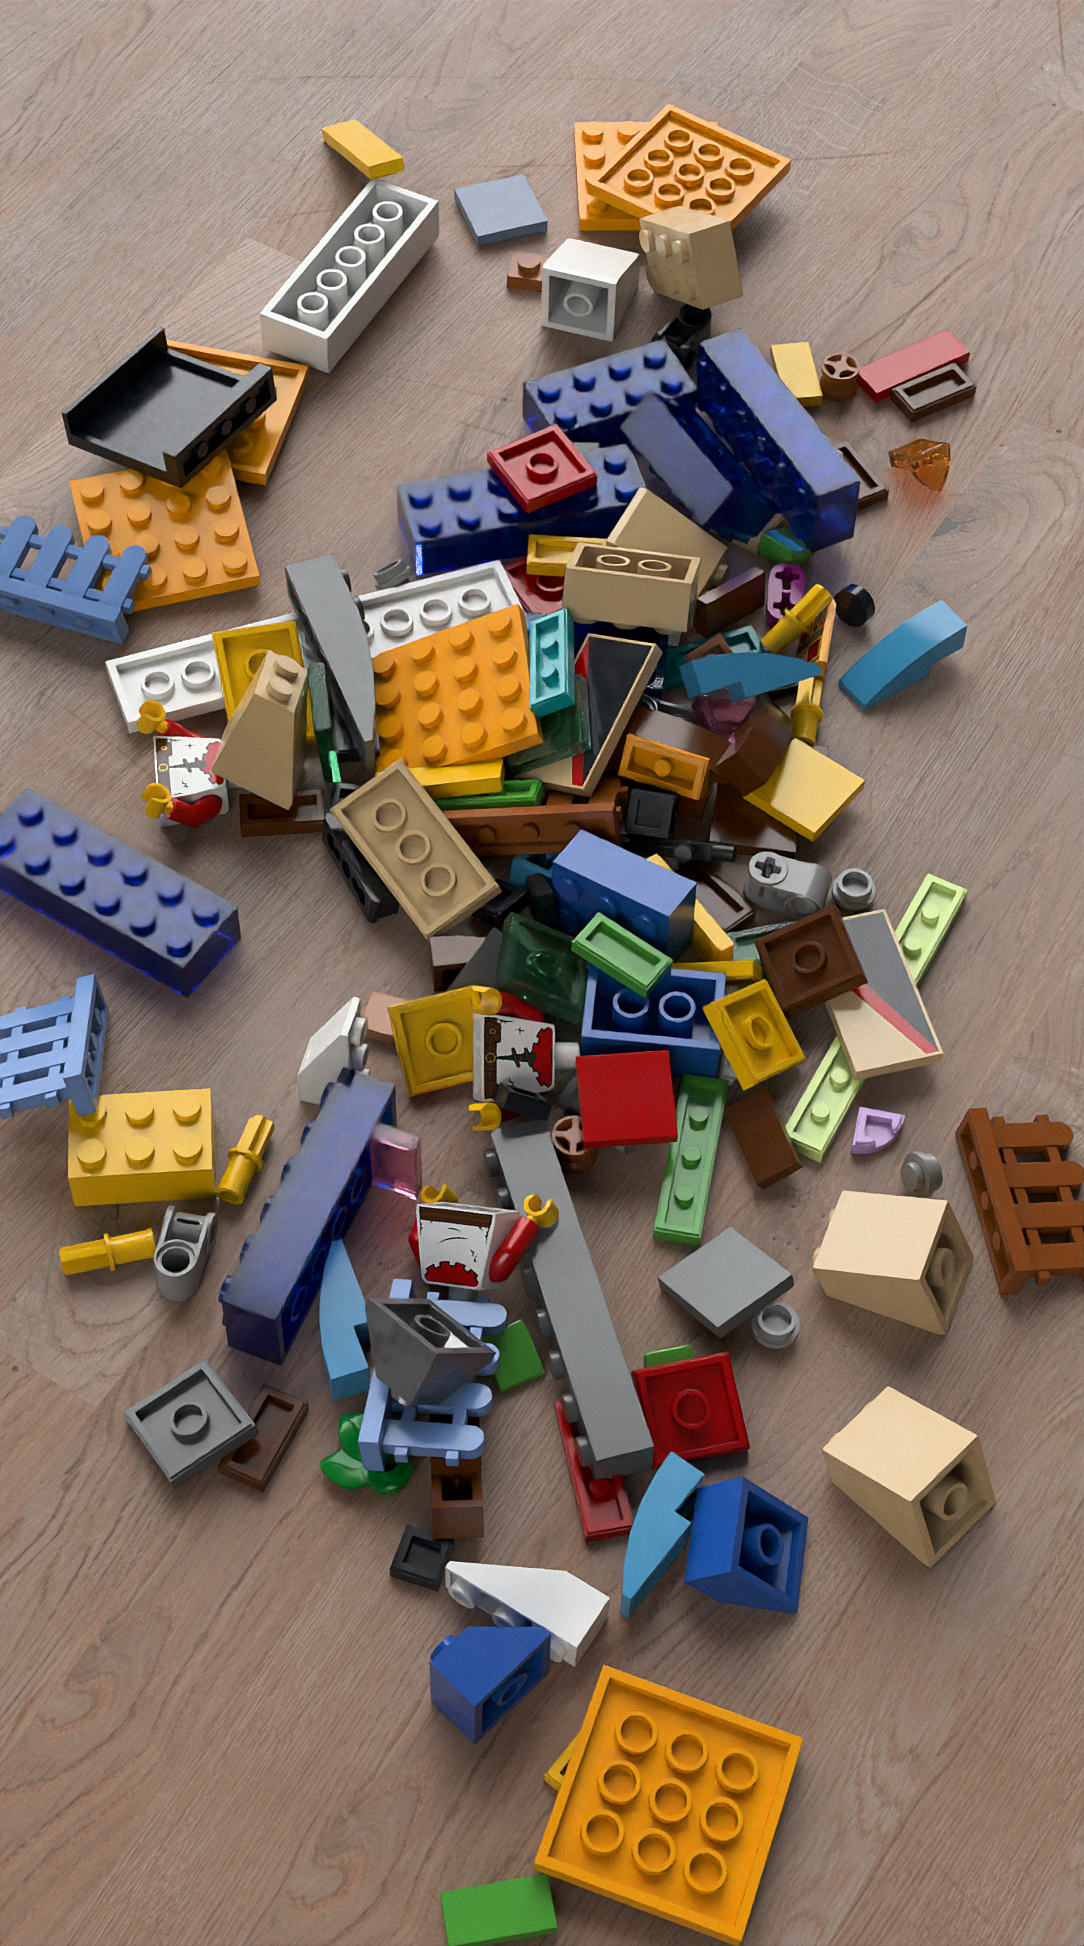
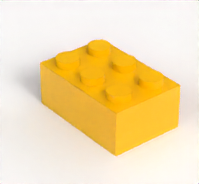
(143, 1148)

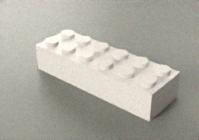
(349, 275)

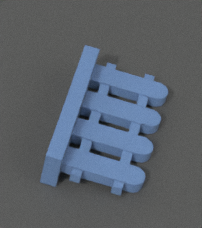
(71, 602)
(54, 1052)
(384, 1435)

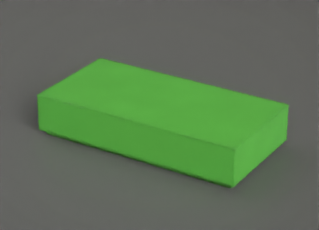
(621, 955)
(499, 1912)

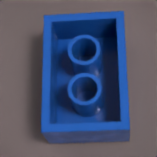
(625, 888)
(668, 1019)

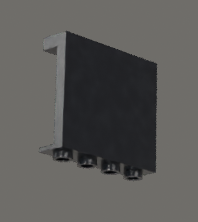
(166, 411)

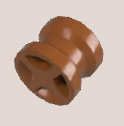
(839, 377)
(567, 1134)

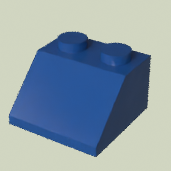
(746, 1547)
(486, 1674)

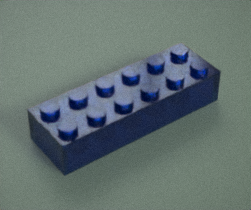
(777, 440)
(477, 519)
(113, 894)
(312, 1209)

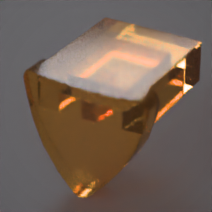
(926, 460)

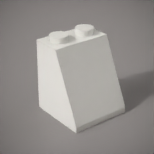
(588, 288)

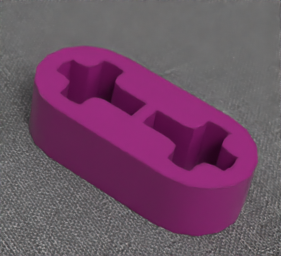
(781, 597)

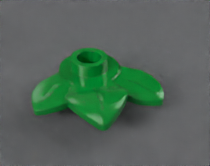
(347, 1468)

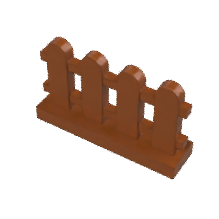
(543, 827)
(1001, 1200)

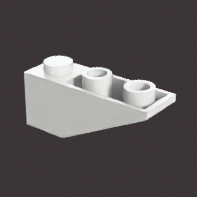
(332, 1048)
(533, 1598)

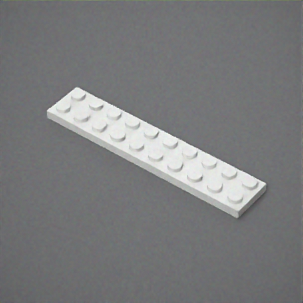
(187, 675)

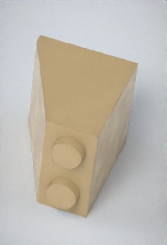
(658, 527)
(267, 733)
(895, 1257)
(912, 1473)

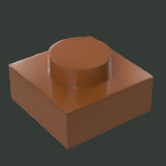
(526, 271)

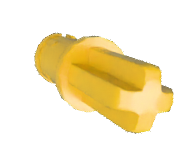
(797, 620)
(807, 711)
(245, 1160)
(107, 1252)

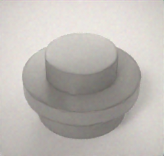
(392, 575)
(854, 889)
(921, 1174)
(776, 1325)

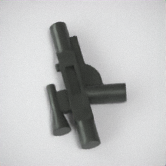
(680, 849)

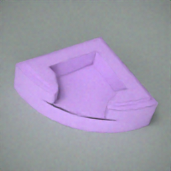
(875, 1130)

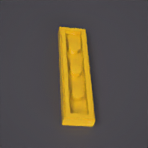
(363, 149)

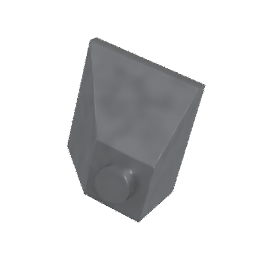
(422, 1350)

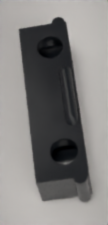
(358, 873)

